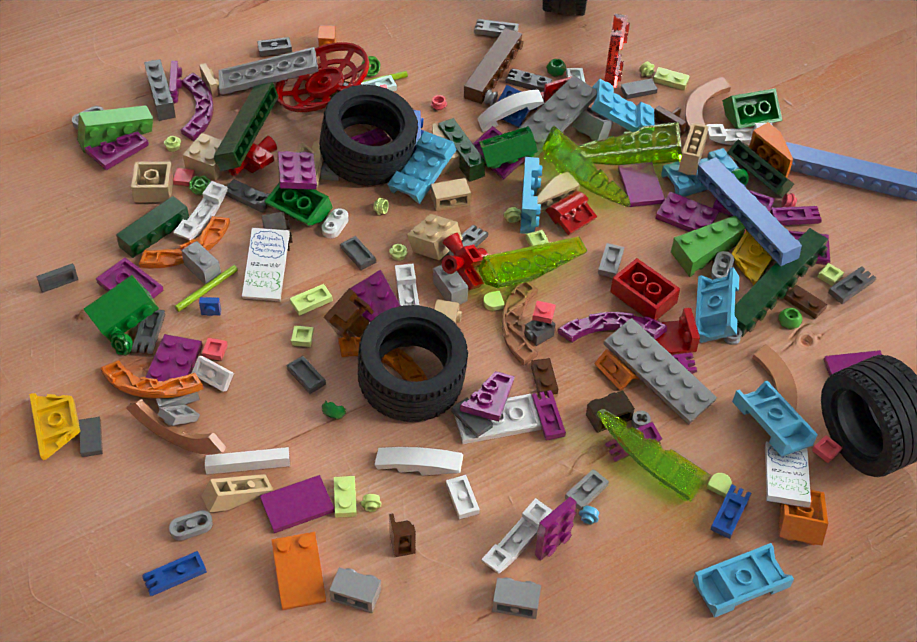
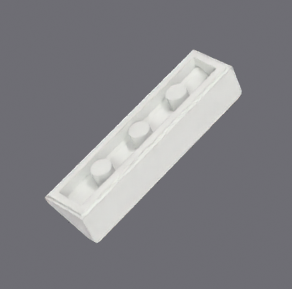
(247, 460)

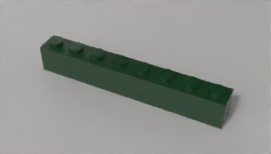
(246, 127)
(777, 281)

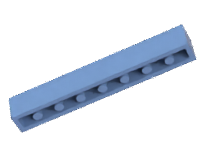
(853, 171)
(751, 213)

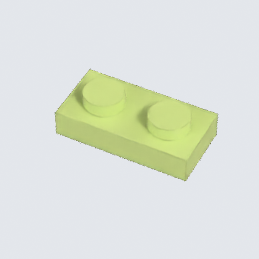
(671, 78)
(311, 299)
(345, 496)

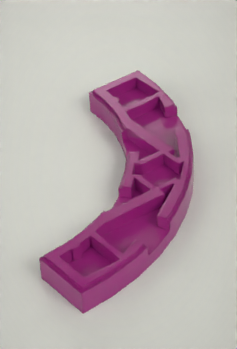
(204, 106)
(608, 321)

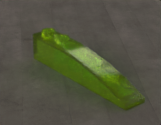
(649, 144)
(568, 158)
(528, 263)
(665, 465)

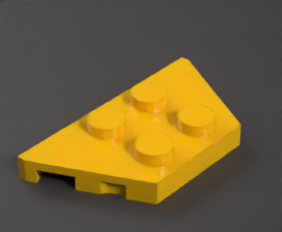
(751, 258)
(54, 422)

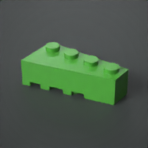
(112, 123)
(701, 246)

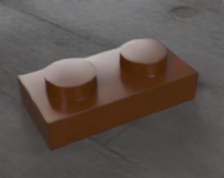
(805, 301)
(544, 376)

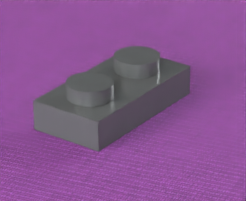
(274, 46)

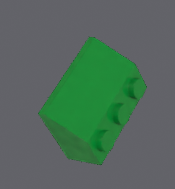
(752, 108)
(508, 147)
(302, 204)
(121, 308)

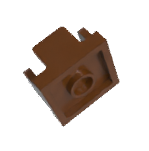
(347, 315)

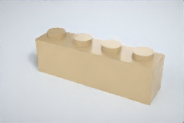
(693, 149)

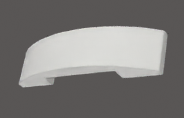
(509, 106)
(729, 136)
(204, 211)
(406, 284)
(518, 538)

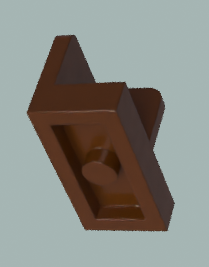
(663, 116)
(402, 537)

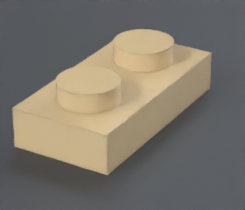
(208, 77)

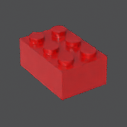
(645, 290)

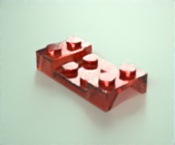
(617, 39)

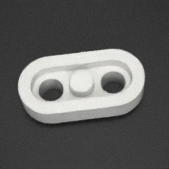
(335, 223)

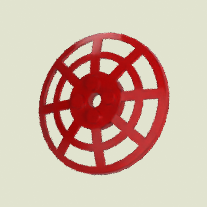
(327, 79)

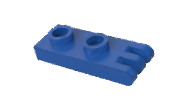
(730, 512)
(174, 573)

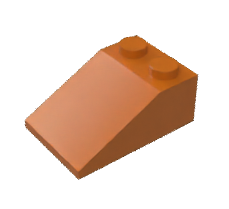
(771, 146)
(805, 523)
(298, 570)

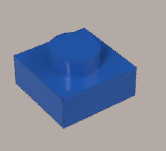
(210, 306)

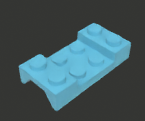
(619, 109)
(423, 167)
(690, 184)
(529, 201)
(716, 306)
(777, 417)
(741, 580)

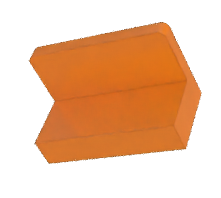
(615, 369)

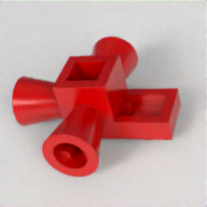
(257, 156)
(463, 261)

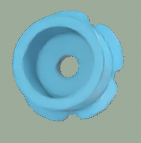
(589, 515)

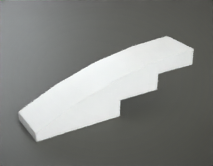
(419, 459)

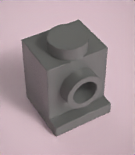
(539, 331)

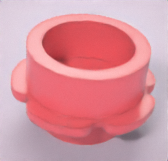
(438, 102)
(789, 200)

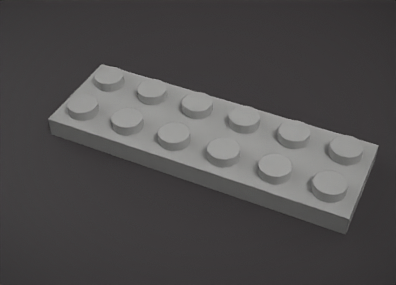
(267, 70)
(560, 110)
(660, 371)

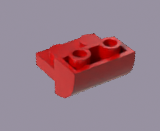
(572, 212)

